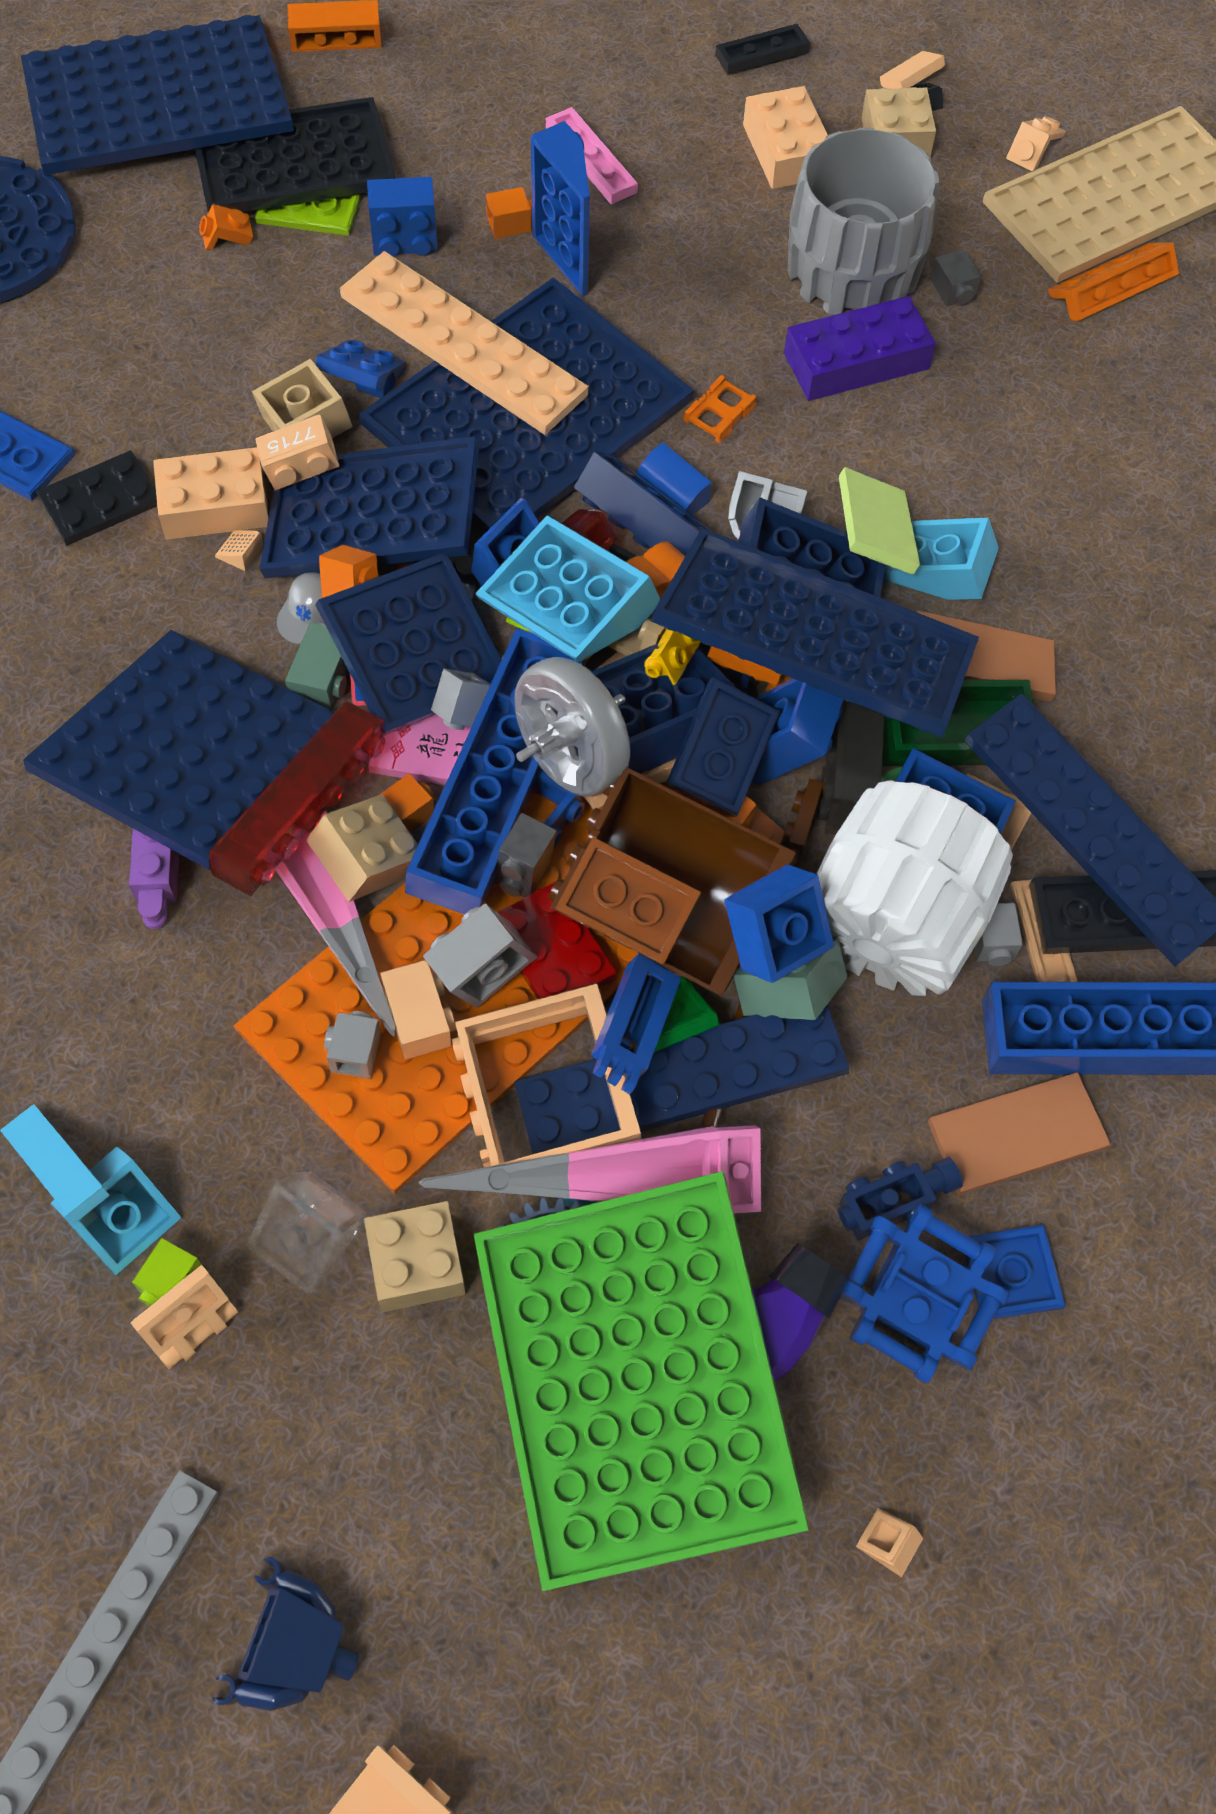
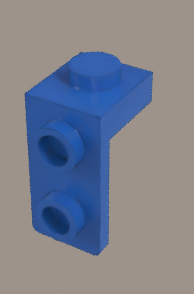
(568, 804)

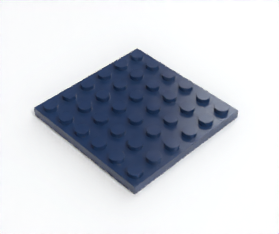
(179, 744)

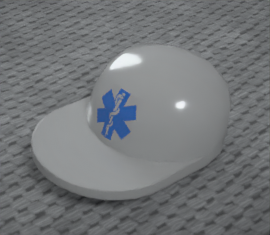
(300, 607)

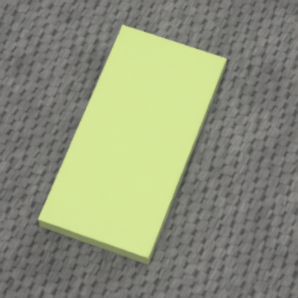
(878, 521)

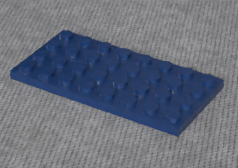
(818, 631)

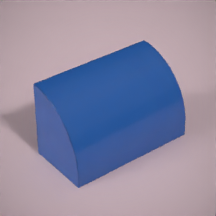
(676, 478)

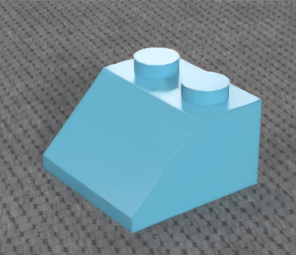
(128, 1218)

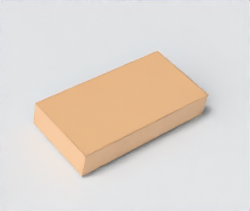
(913, 70)

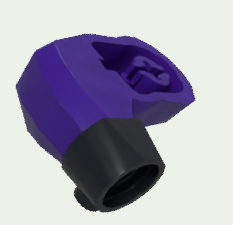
(795, 1306)

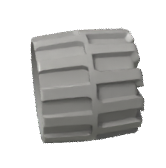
(861, 219)

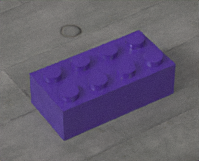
(859, 348)

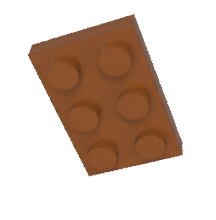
(628, 901)

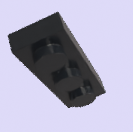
(762, 48)

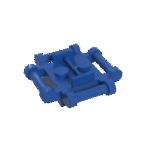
(922, 1293)

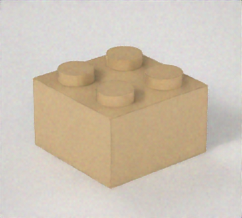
(903, 112)
(299, 396)
(363, 847)
(414, 1256)

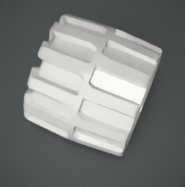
(912, 885)

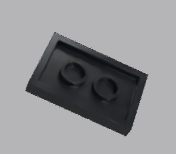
(98, 497)

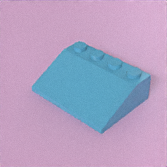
(570, 591)

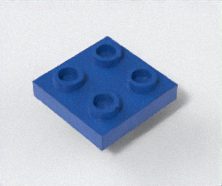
(370, 370)

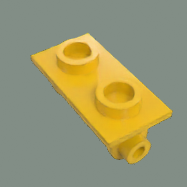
(672, 656)

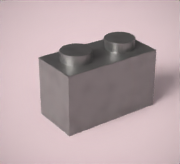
(524, 856)

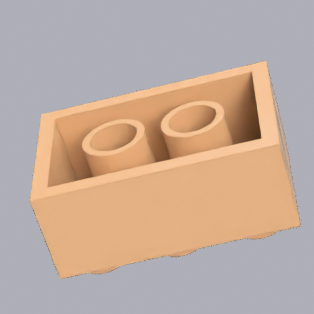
(782, 132)
(211, 493)

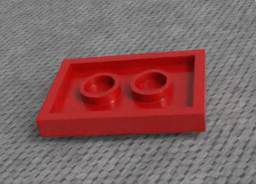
(564, 948)

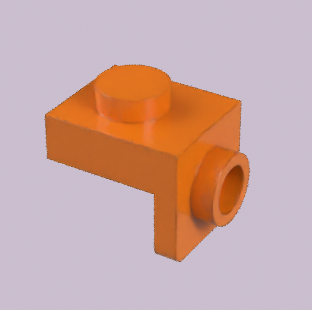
(225, 224)

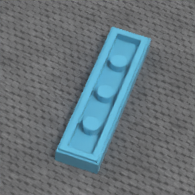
(54, 1163)

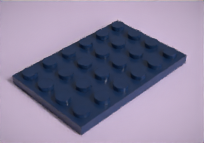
(383, 501)

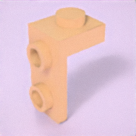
(1033, 140)

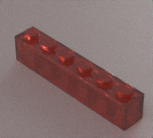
(297, 799)

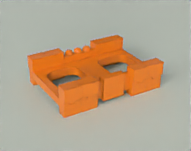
(729, 414)

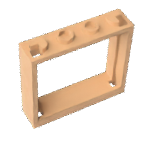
(523, 1018)

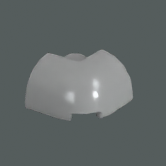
(751, 488)

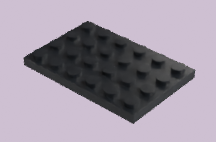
(323, 158)

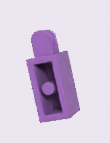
(153, 878)

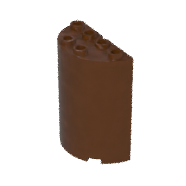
(692, 848)

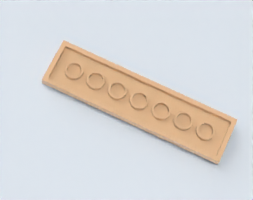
(464, 342)

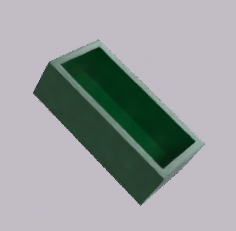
(973, 706)

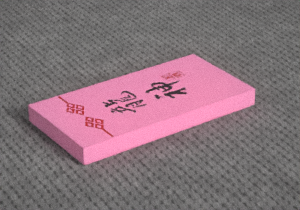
(422, 749)

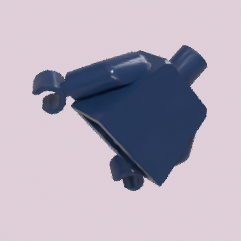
(290, 1646)

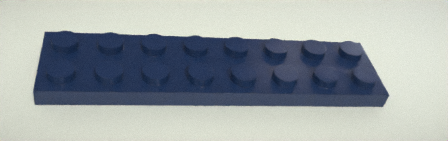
(1097, 828)
(686, 1079)

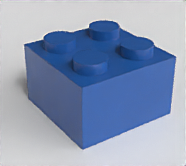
(402, 216)
(779, 923)

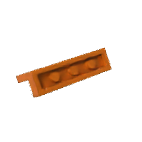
(1117, 279)

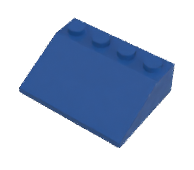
(561, 201)

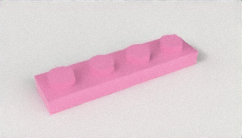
(601, 165)

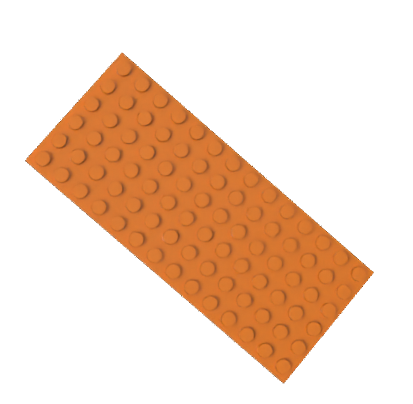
(417, 1103)

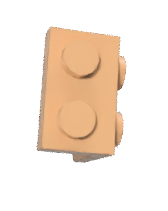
(391, 1789)

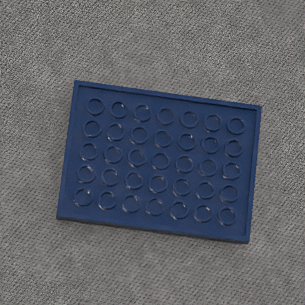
(154, 94)
(515, 461)

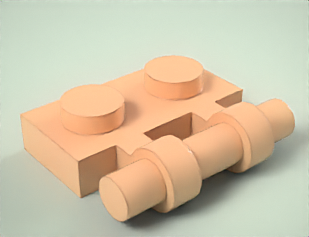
(185, 1317)

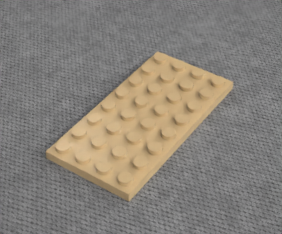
(1111, 194)

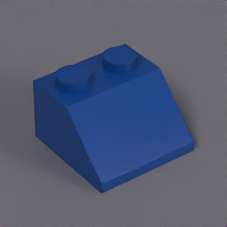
(502, 540)

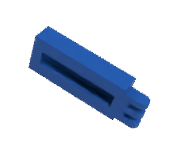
(637, 1015)

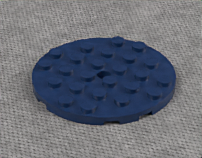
(34, 227)

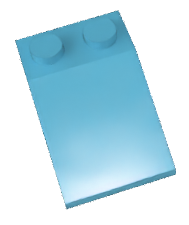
(952, 558)

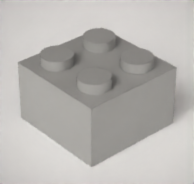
(479, 955)

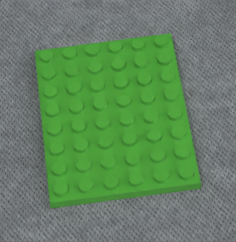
(638, 1383)

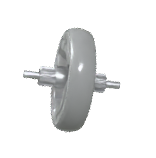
(571, 726)

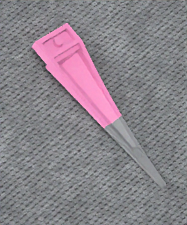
(336, 922)
(629, 1168)

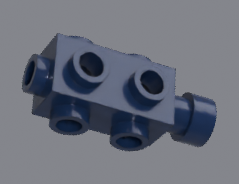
(883, 1197)

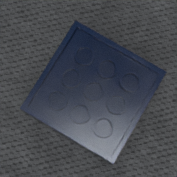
(403, 633)

